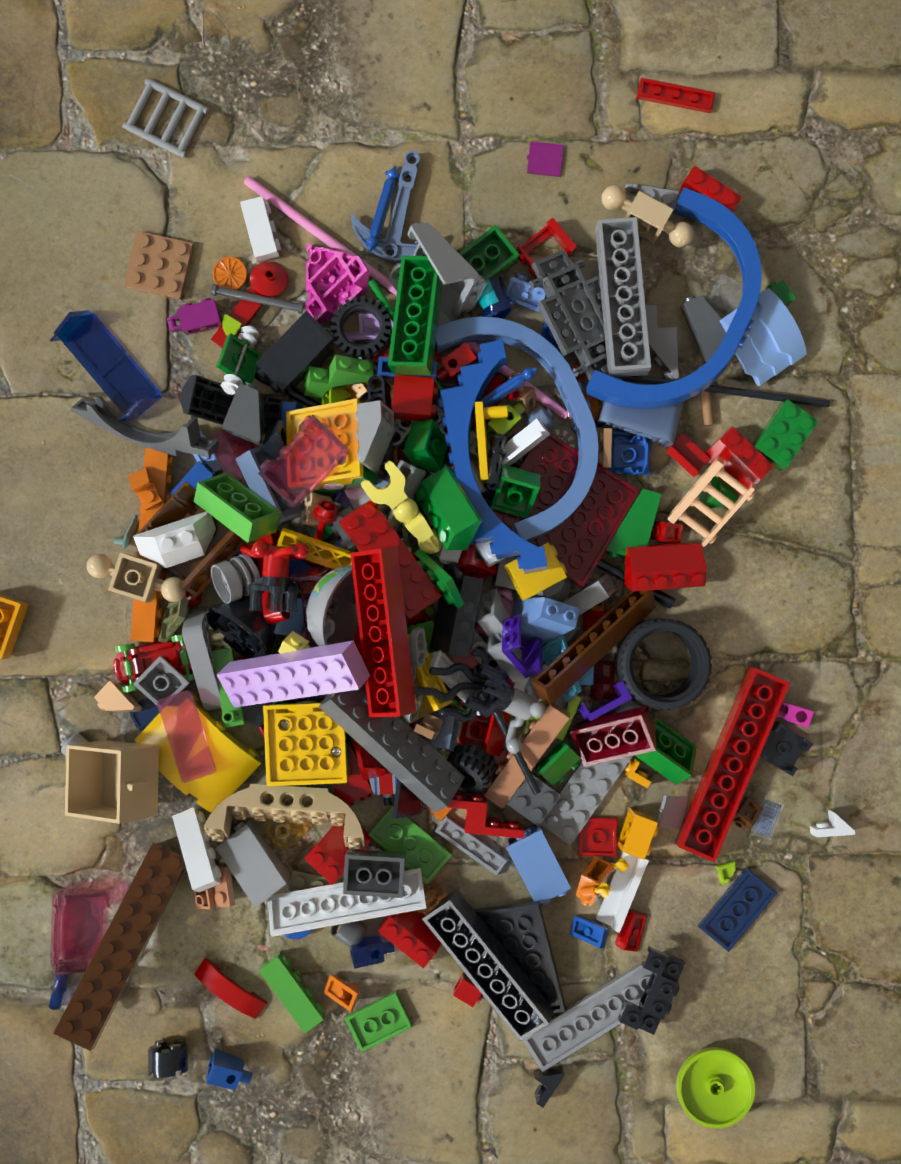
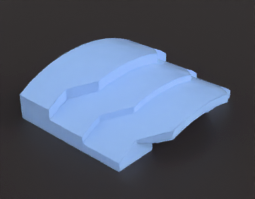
(772, 341)

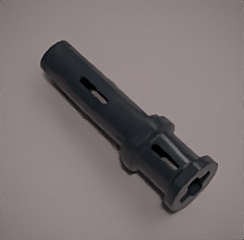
(496, 455)

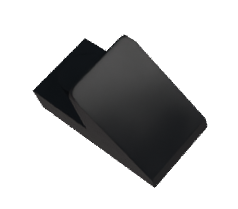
(550, 1079)

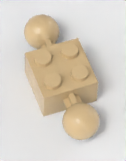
(650, 214)
(135, 577)

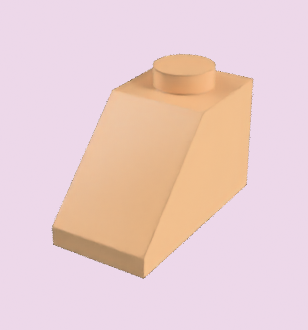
(115, 700)

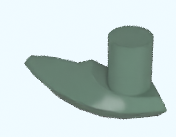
(130, 532)

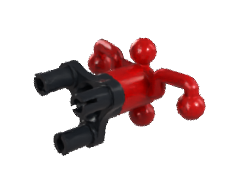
(275, 575)

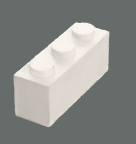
(260, 229)

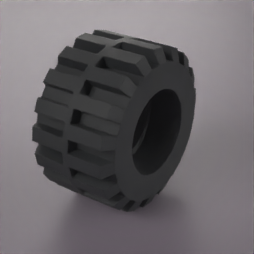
(474, 765)

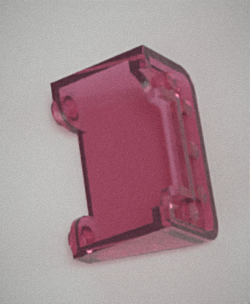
(75, 928)

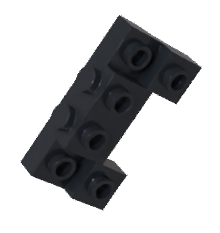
(658, 992)

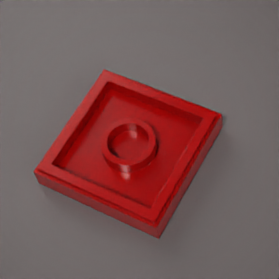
(598, 837)

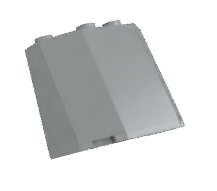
(460, 281)

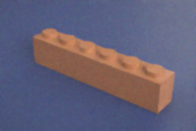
(534, 744)

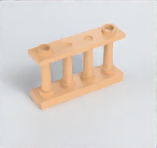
(704, 484)

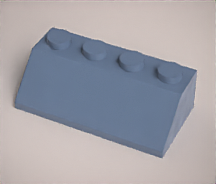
(250, 467)

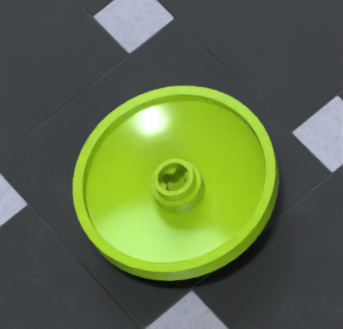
(715, 1087)

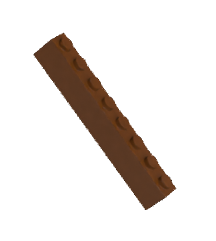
(593, 645)

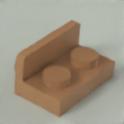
(604, 446)

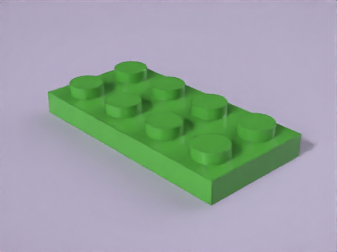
(408, 837)

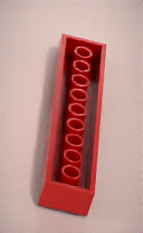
(732, 764)

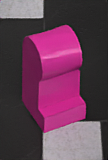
(795, 714)

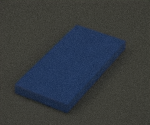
(737, 909)

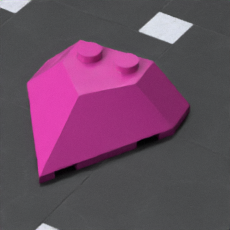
(332, 280)

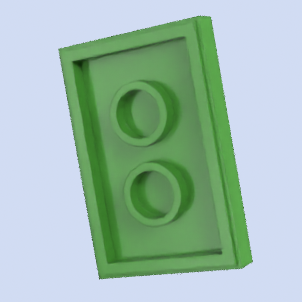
(378, 1021)

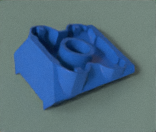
(631, 455)

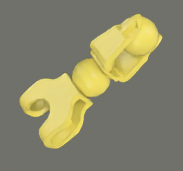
(404, 508)

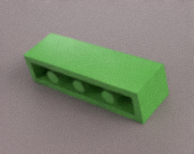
(293, 992)

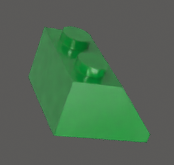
(426, 446)
(516, 491)
(558, 763)

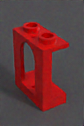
(551, 229)

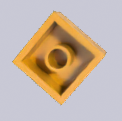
(637, 834)

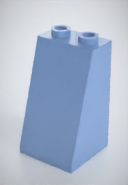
(544, 618)
(537, 865)

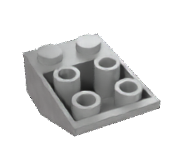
(373, 432)

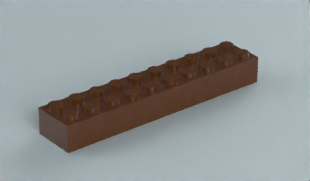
(121, 948)

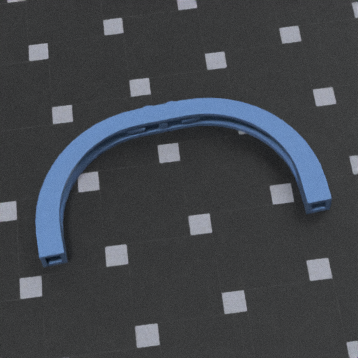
(578, 407)

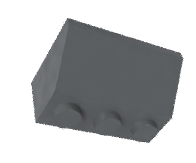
(374, 873)

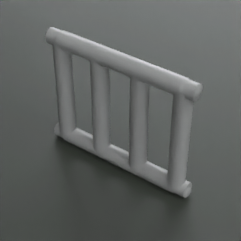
(164, 141)

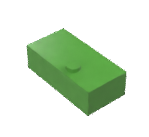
(237, 507)

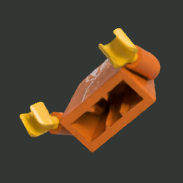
(594, 880)

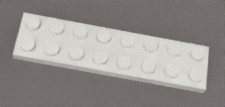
(329, 906)

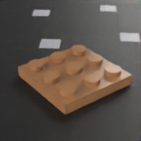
(159, 265)

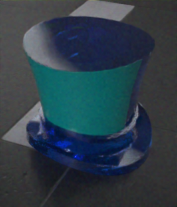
(495, 299)

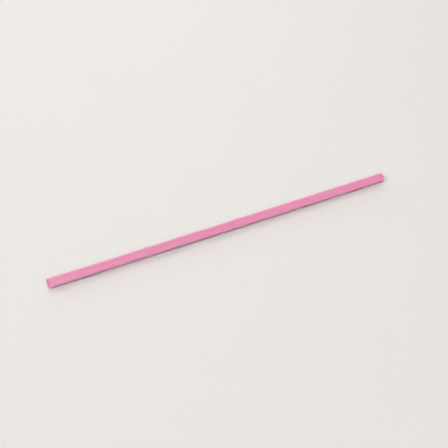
(378, 276)

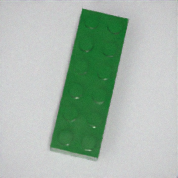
(415, 318)

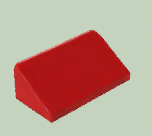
(631, 931)

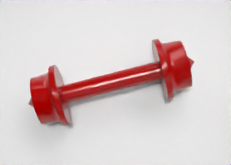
(327, 513)

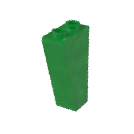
(637, 524)

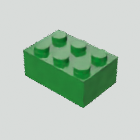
(490, 254)
(784, 434)

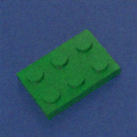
(440, 579)

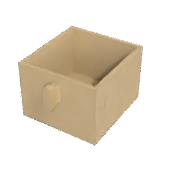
(112, 781)

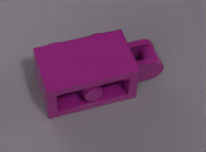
(196, 317)

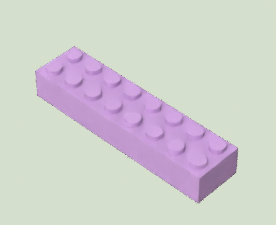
(294, 674)

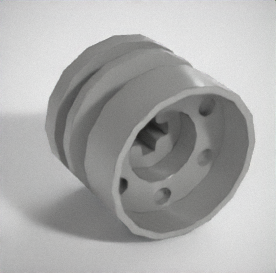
(233, 577)

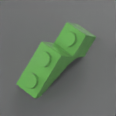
(341, 372)

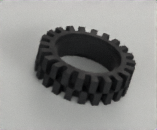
(355, 306)

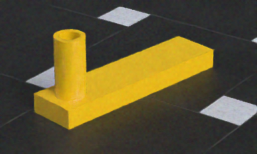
(481, 414)

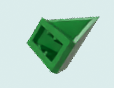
(721, 486)

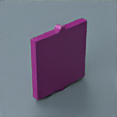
(545, 159)

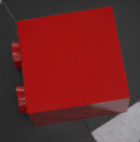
(414, 398)

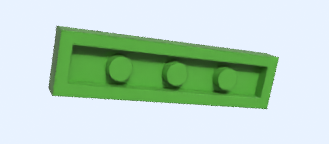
(230, 715)

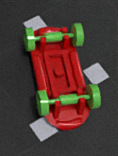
(133, 660)

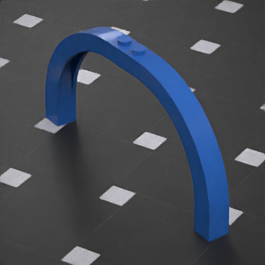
(735, 234)

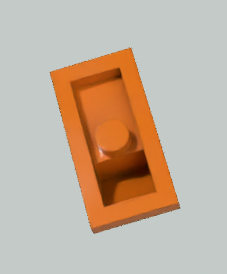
(145, 488)
(342, 992)

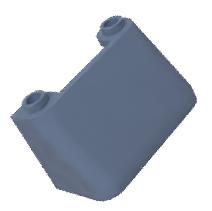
(650, 423)

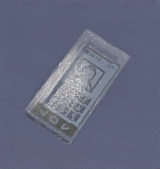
(768, 819)

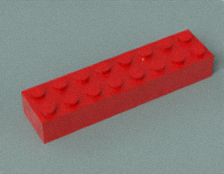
(383, 632)

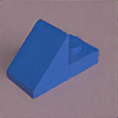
(589, 931)

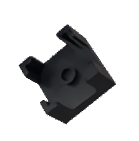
(784, 748)

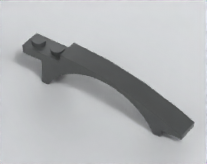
(185, 439)

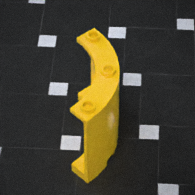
(231, 758)

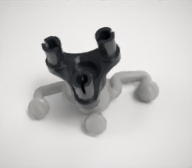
(508, 699)

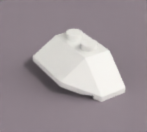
(177, 540)

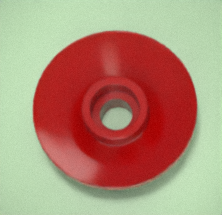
(269, 286)

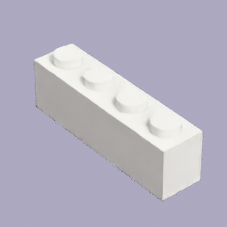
(196, 849)

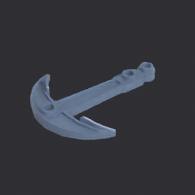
(396, 225)

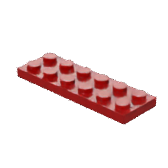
(372, 531)

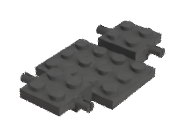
(573, 310)

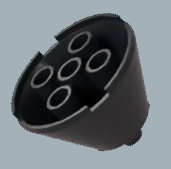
(242, 628)

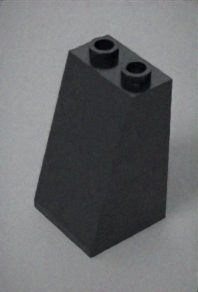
(298, 348)

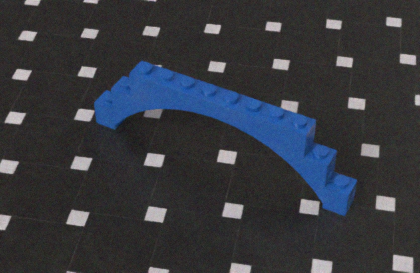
(458, 418)

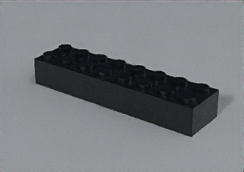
(489, 965)

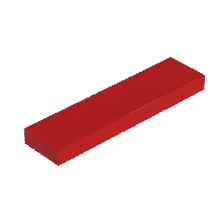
(675, 95)
(243, 313)

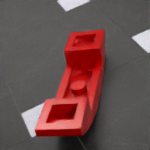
(228, 990)

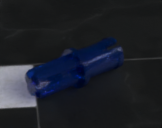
(57, 991)

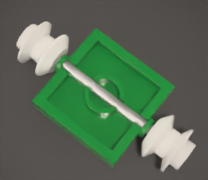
(239, 359)

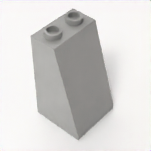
(253, 863)

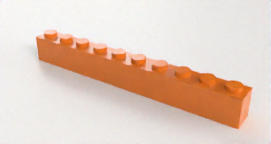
(147, 615)

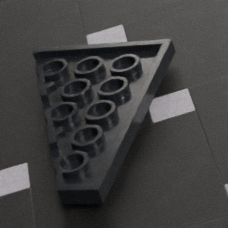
(526, 939)

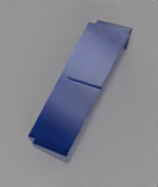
(107, 363)

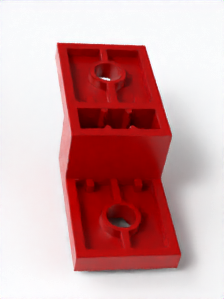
(476, 817)

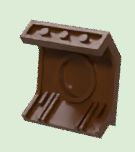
(223, 545)

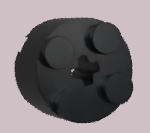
(168, 1058)

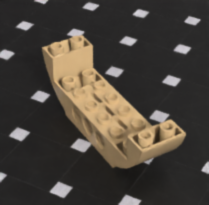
(272, 802)

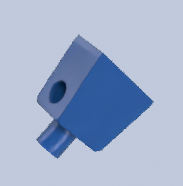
(226, 1070)

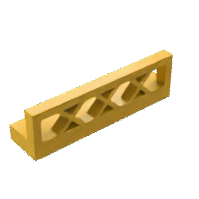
(320, 551)

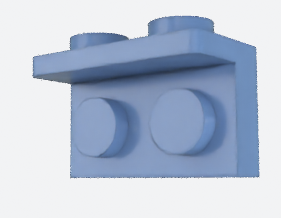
(522, 293)

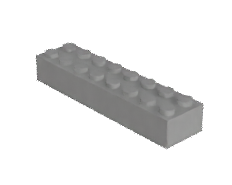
(622, 297)

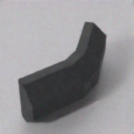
(210, 402)

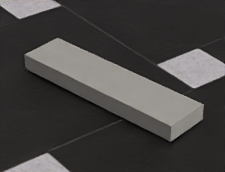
(471, 845)

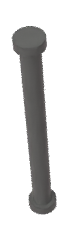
(257, 299)

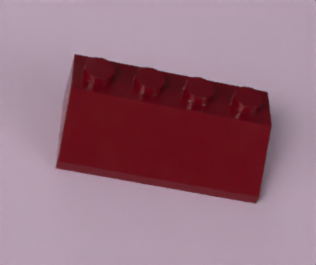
(615, 736)

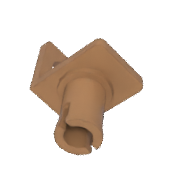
(526, 394)

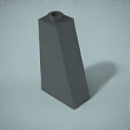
(703, 325)

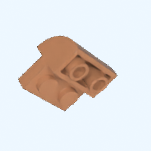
(219, 895)

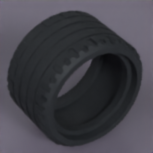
(698, 673)

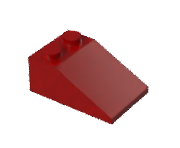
(329, 853)

